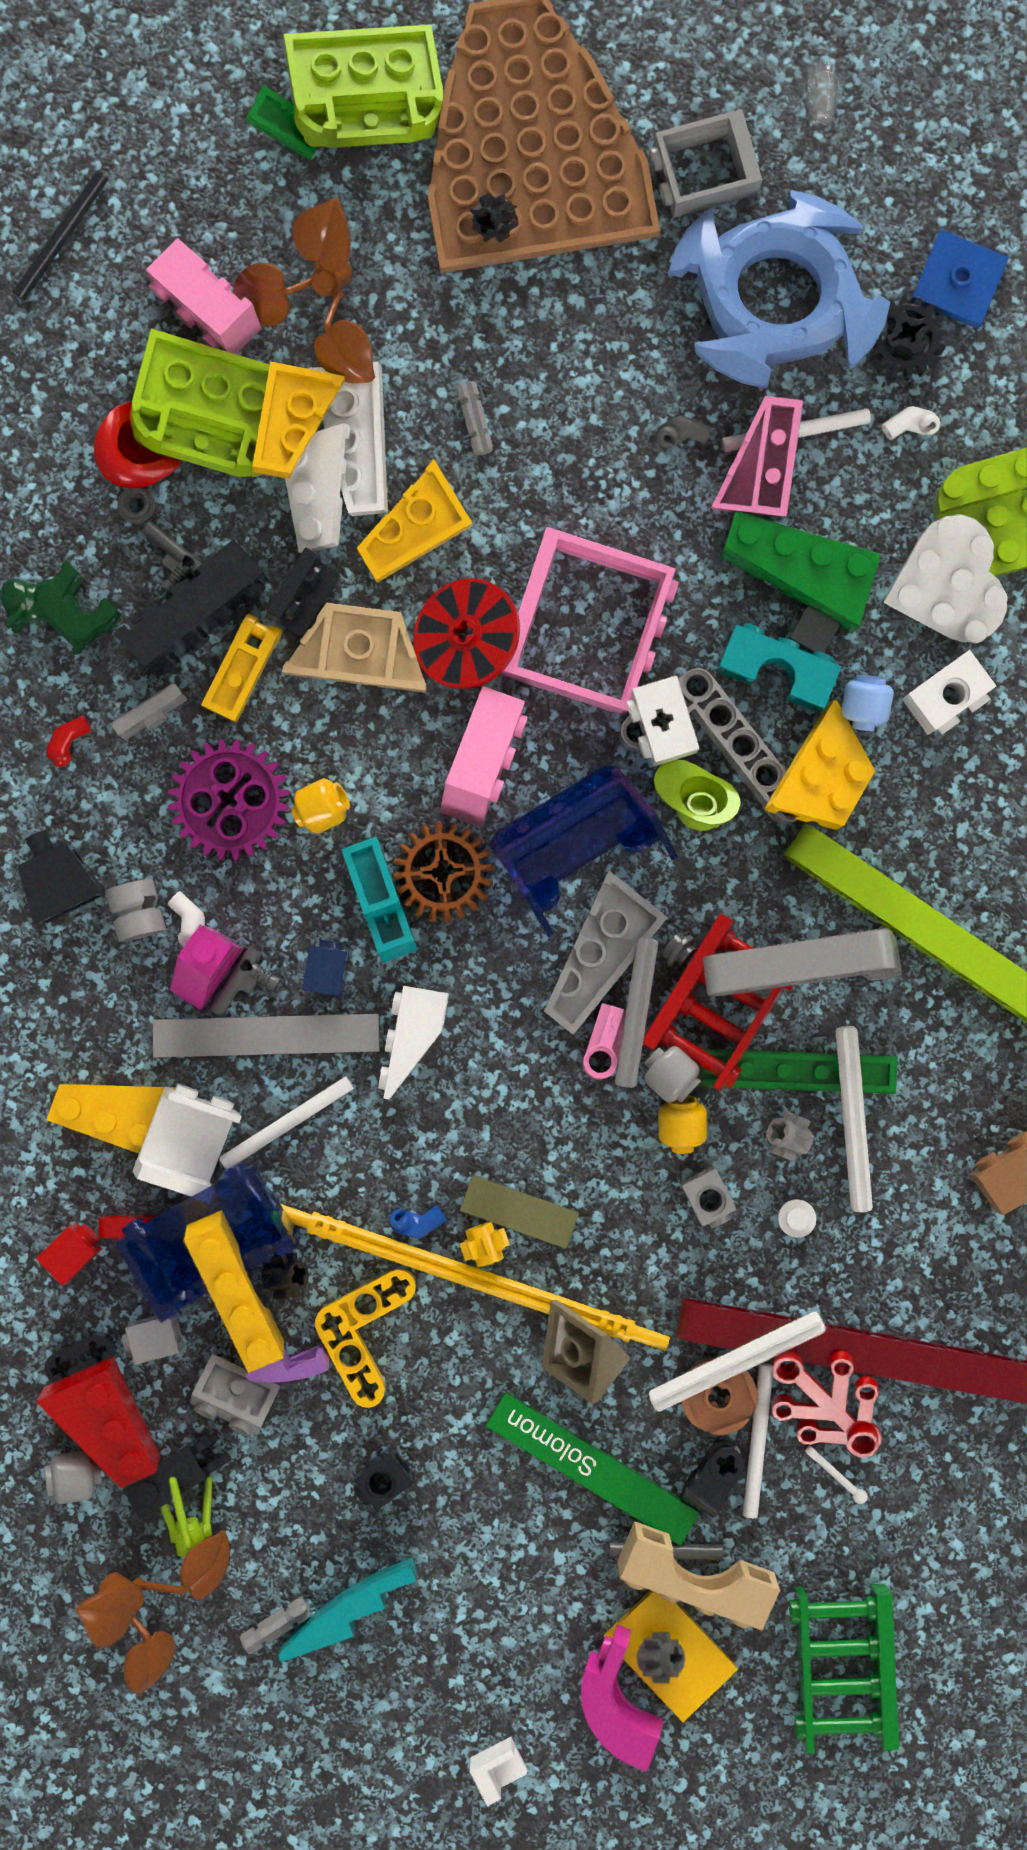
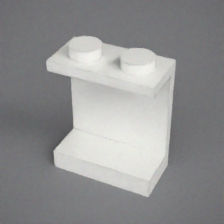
(184, 1140)

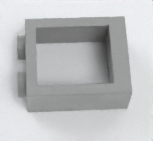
(727, 125)

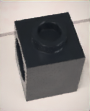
(390, 1463)

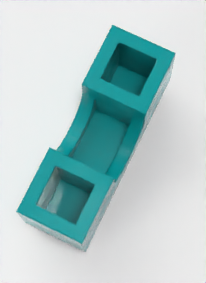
(810, 674)

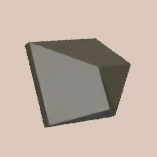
(580, 1353)

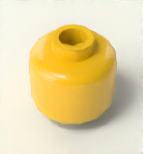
(320, 806)
(682, 1125)

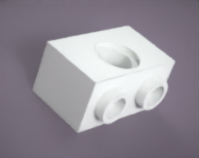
(966, 678)

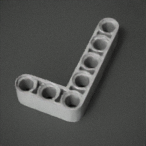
(724, 736)
(802, 962)

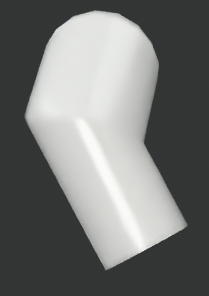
(190, 915)

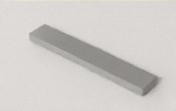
(266, 1035)

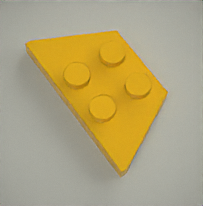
(825, 773)

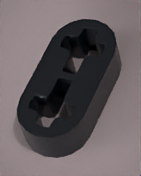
(77, 1350)

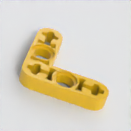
(351, 1321)

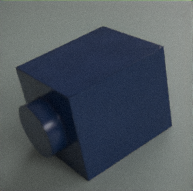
(326, 968)

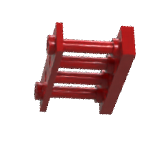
(683, 1002)

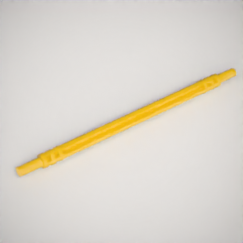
(469, 1276)

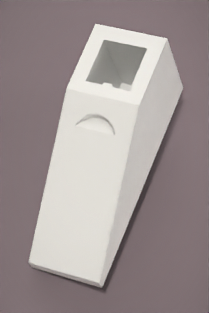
(418, 1025)

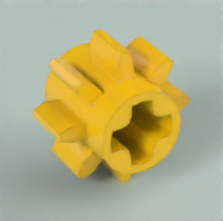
(484, 1244)

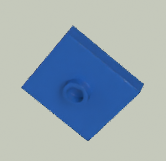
(960, 278)

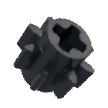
(494, 217)
(285, 1276)

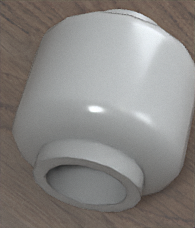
(671, 1074)
(71, 1477)

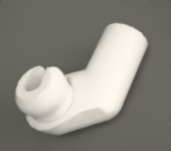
(913, 420)

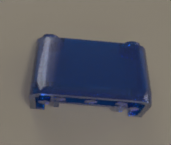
(160, 1255)

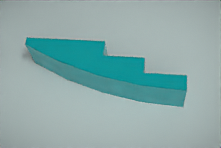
(337, 1618)

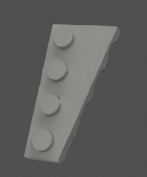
(602, 951)

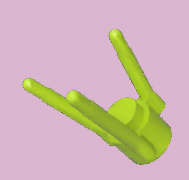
(188, 1531)

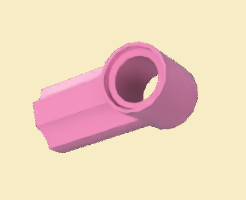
(606, 1039)

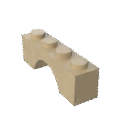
(740, 1593)

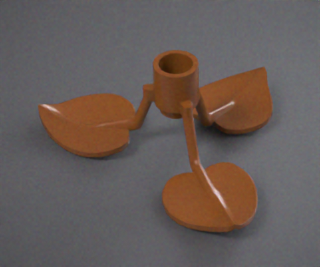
(321, 237)
(118, 1599)

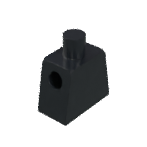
(56, 879)

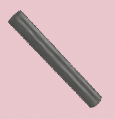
(685, 1551)

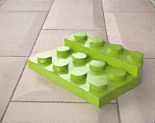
(364, 85)
(199, 404)
(996, 497)

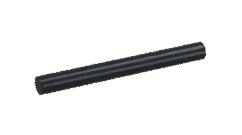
(60, 235)

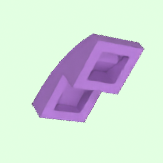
(294, 1368)

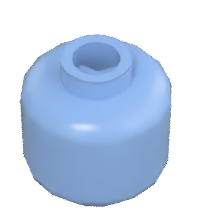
(867, 702)

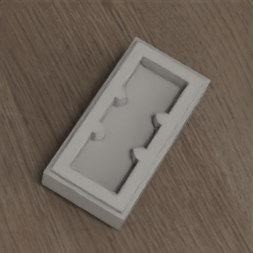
(150, 712)

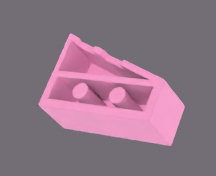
(203, 299)
(764, 465)
(483, 756)

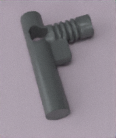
(175, 556)
(245, 980)

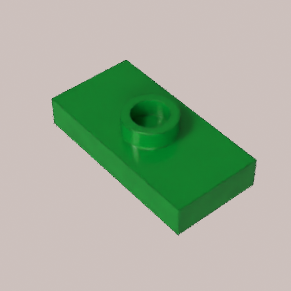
(275, 118)

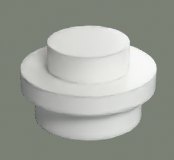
(797, 1218)

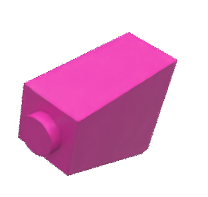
(203, 965)

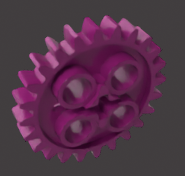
(203, 779)

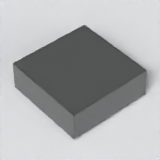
(814, 630)

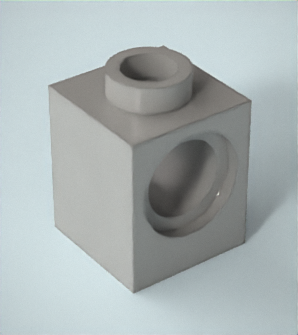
(703, 1181)
(150, 1340)

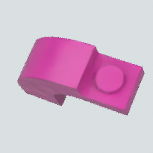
(611, 1717)

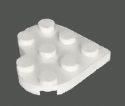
(950, 581)

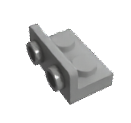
(232, 1397)

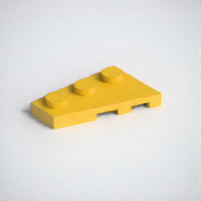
(416, 525)

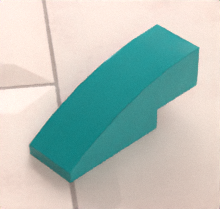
(379, 899)

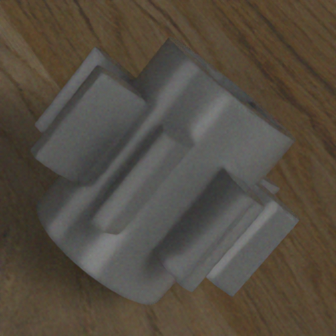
(660, 1657)

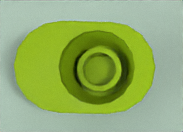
(696, 795)

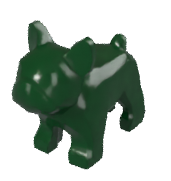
(55, 604)

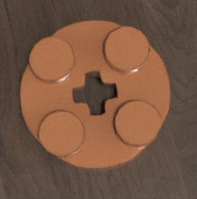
(726, 1417)

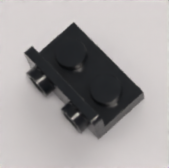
(303, 593)

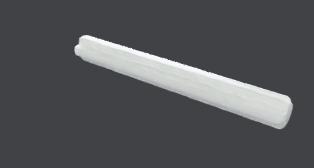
(854, 1118)
(737, 1361)

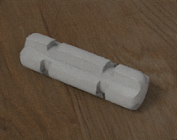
(474, 418)
(275, 1625)

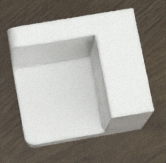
(496, 1768)

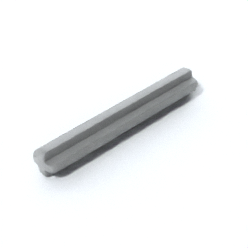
(636, 1012)

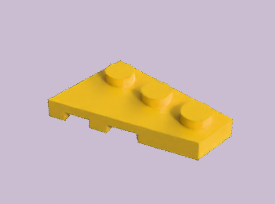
(291, 415)
(107, 1112)

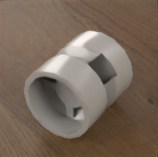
(135, 910)

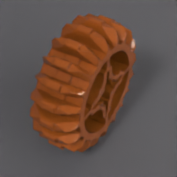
(446, 904)

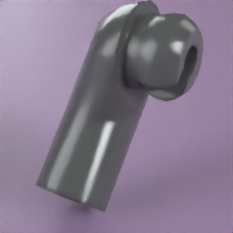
(680, 429)

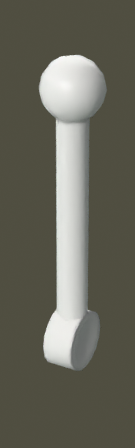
(859, 1495)

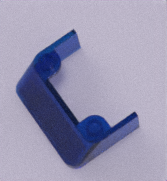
(573, 832)

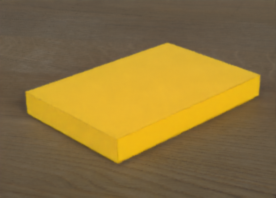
(705, 1662)

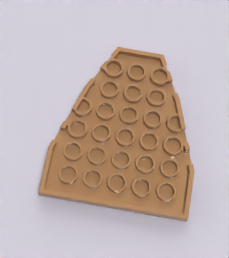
(540, 125)

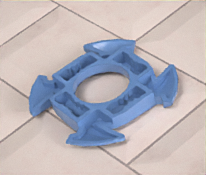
(800, 235)

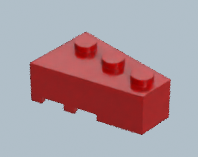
(103, 1421)

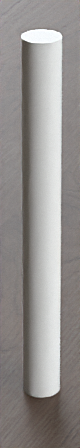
(812, 427)
(286, 1122)
(758, 1441)

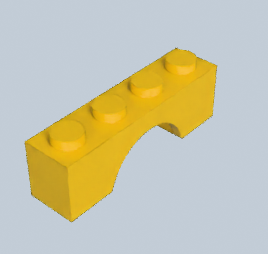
(226, 1279)

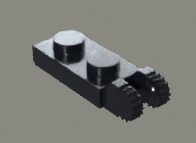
(155, 1491)

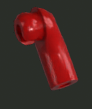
(62, 738)

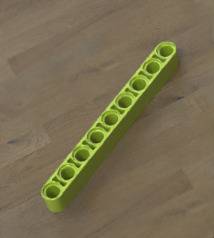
(910, 918)

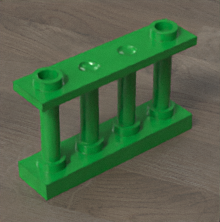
(879, 1685)

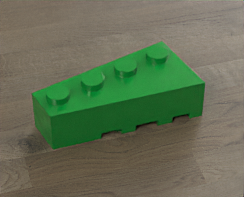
(804, 566)

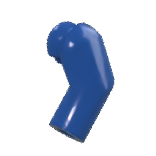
(416, 1225)

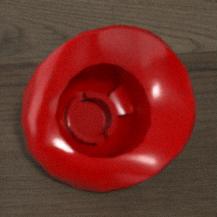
(123, 458)

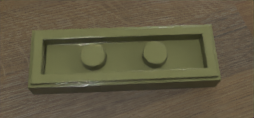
(519, 1211)

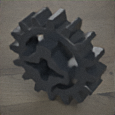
(909, 321)

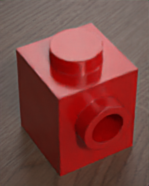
(70, 1252)

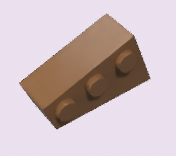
(1004, 1176)

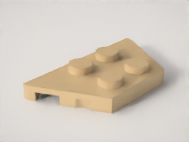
(358, 648)

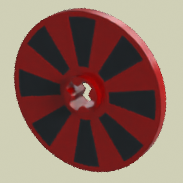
(481, 655)

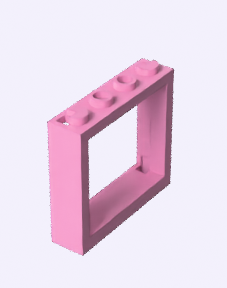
(560, 541)

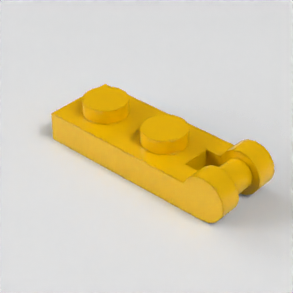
(241, 669)

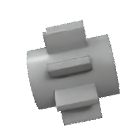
(789, 1136)

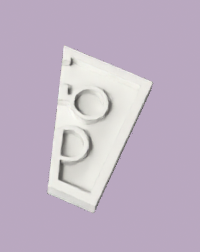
(316, 490)

